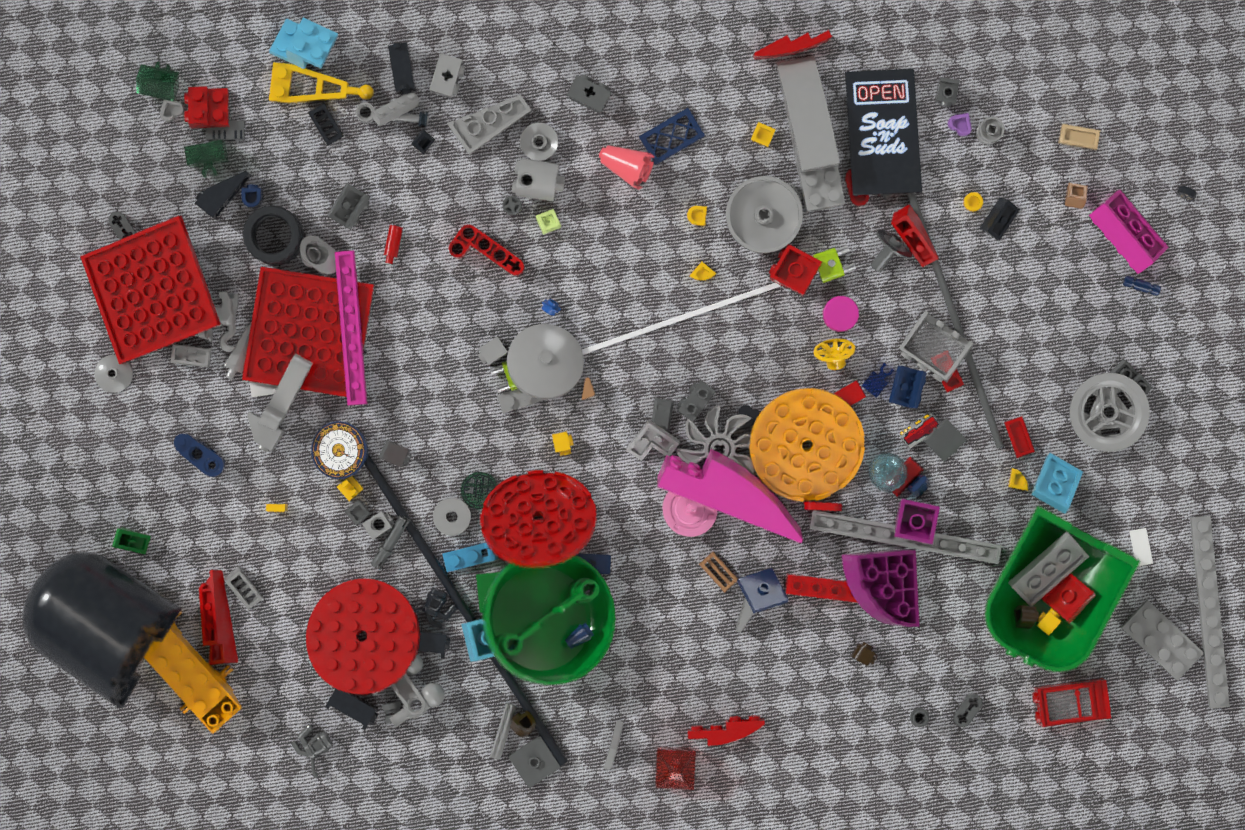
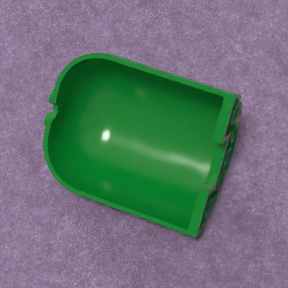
(1070, 644)

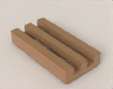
(707, 559)

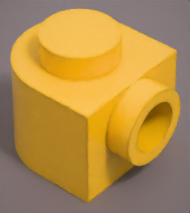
(562, 443)
(1048, 621)

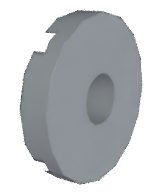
(463, 516)

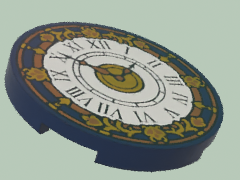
(339, 450)

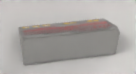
(918, 430)

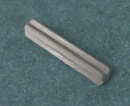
(503, 731)

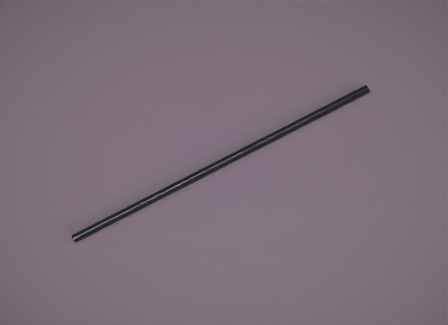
(462, 606)

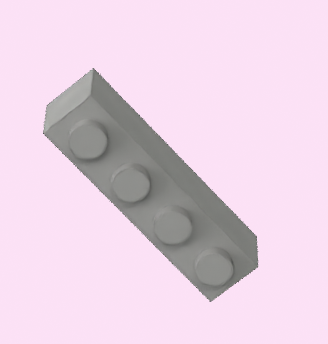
(395, 108)

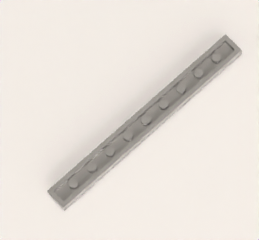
(885, 533)
(1209, 612)

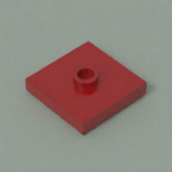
(1069, 597)

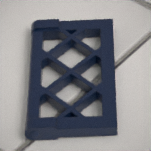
(673, 120)

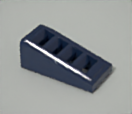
(919, 486)

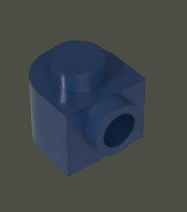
(252, 196)

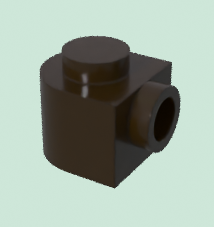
(1025, 616)
(864, 654)
(523, 724)

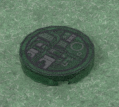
(476, 488)

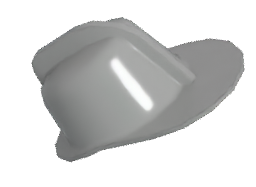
(318, 254)

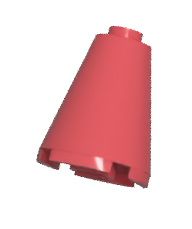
(628, 164)

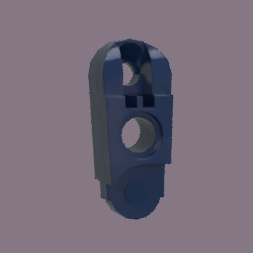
(186, 446)

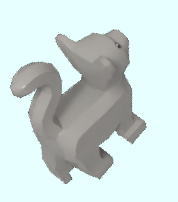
(227, 316)

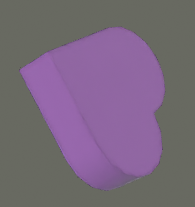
(960, 124)

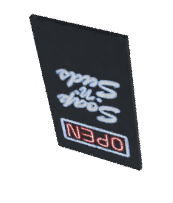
(883, 132)

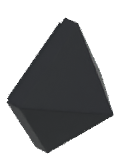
(423, 141)

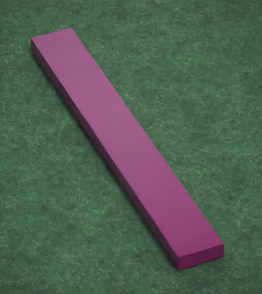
(351, 328)

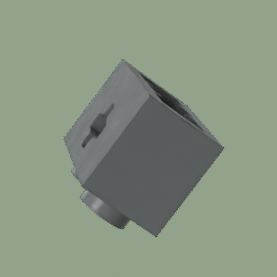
(595, 103)

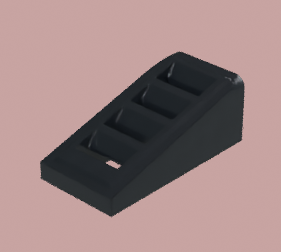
(319, 108)

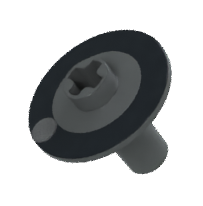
(893, 246)

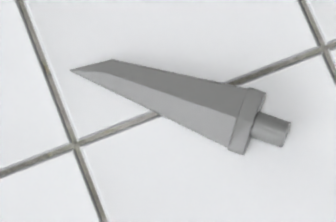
(237, 358)

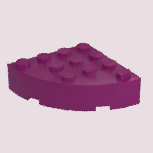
(885, 585)

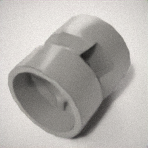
(990, 130)

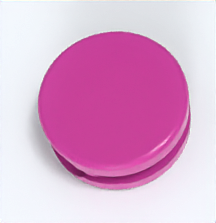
(840, 313)

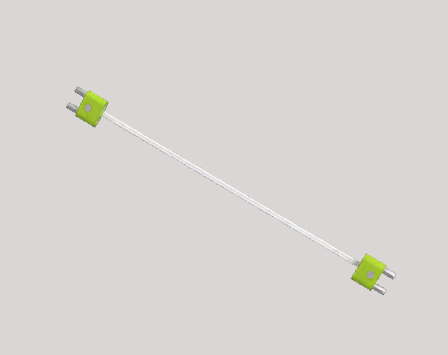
(829, 270)

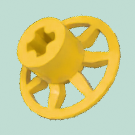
(835, 355)

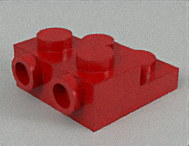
(207, 107)
(794, 269)

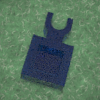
(875, 382)

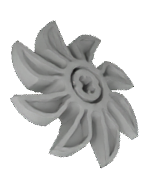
(716, 437)

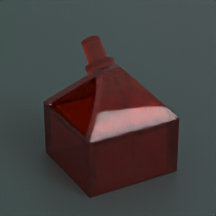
(675, 768)

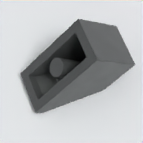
(395, 453)

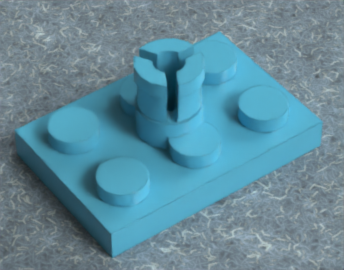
(1057, 483)

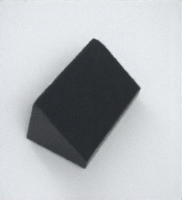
(999, 218)

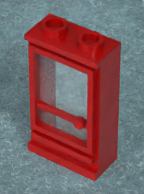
(1071, 702)

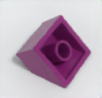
(916, 521)

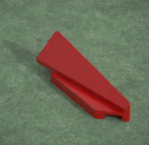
(216, 620)

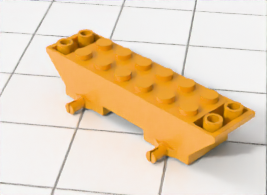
(193, 679)

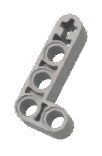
(285, 393)

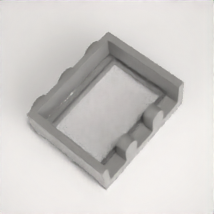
(935, 347)

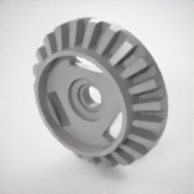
(1130, 421)

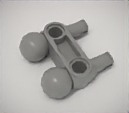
(430, 696)

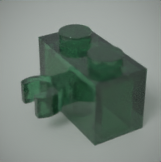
(157, 82)
(206, 155)

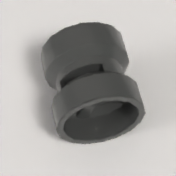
(391, 709)

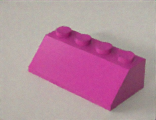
(1128, 231)

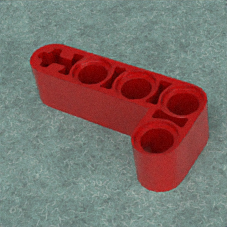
(489, 253)

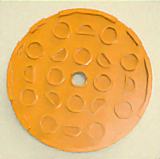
(801, 417)

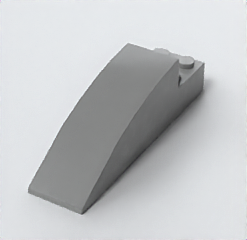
(811, 134)

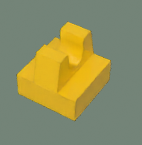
(350, 488)

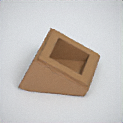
(1076, 195)
(588, 390)

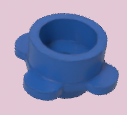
(550, 307)

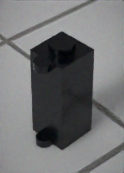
(401, 68)
(434, 642)
(353, 707)

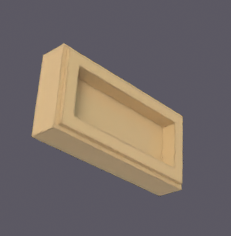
(1079, 136)

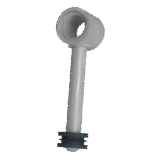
(422, 119)

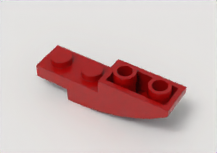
(734, 730)

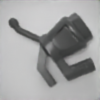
(317, 745)

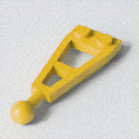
(282, 79)

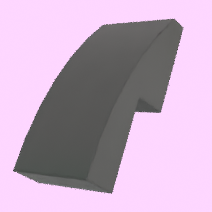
(1127, 370)

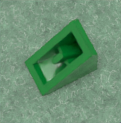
(131, 540)

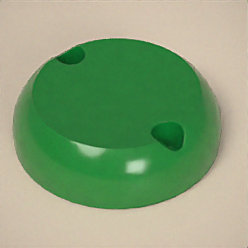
(539, 611)

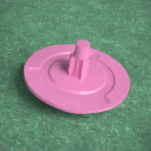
(687, 516)

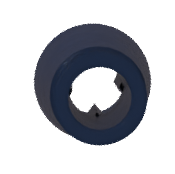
(579, 636)

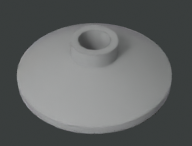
(532, 134)
(122, 377)

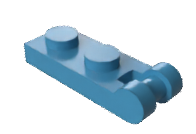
(468, 557)

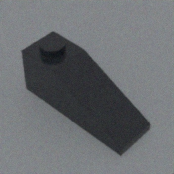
(218, 196)

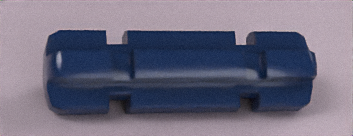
(1142, 285)

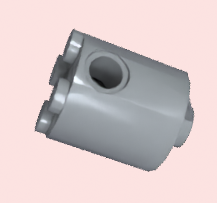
(545, 180)

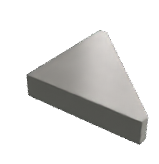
(614, 745)

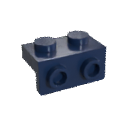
(907, 387)

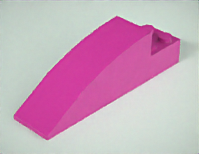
(729, 489)

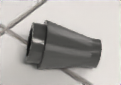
(923, 720)

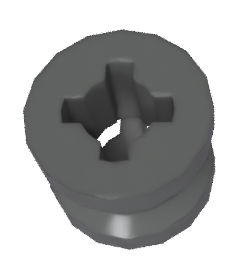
(510, 203)

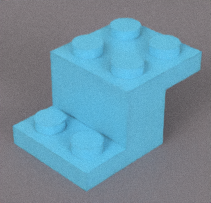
(303, 43)

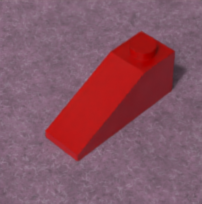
(914, 235)

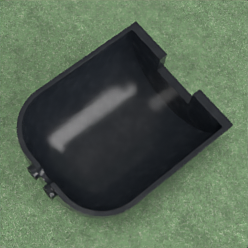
(96, 622)

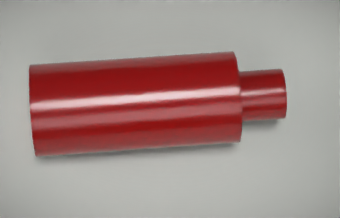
(393, 243)

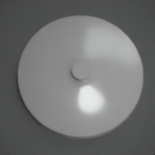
(764, 214)
(545, 361)

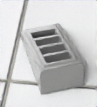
(228, 579)
(744, 616)

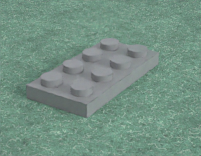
(1048, 569)
(1162, 640)

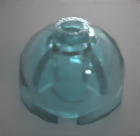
(893, 478)

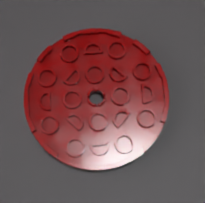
(510, 524)
(390, 640)

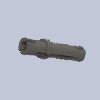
(386, 548)

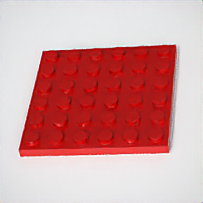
(150, 290)
(300, 317)

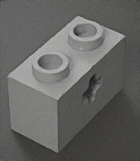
(445, 65)

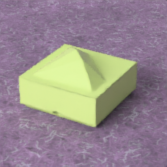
(548, 221)

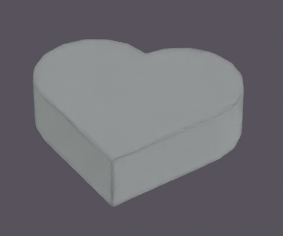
(171, 109)

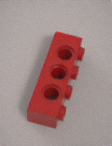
(818, 587)

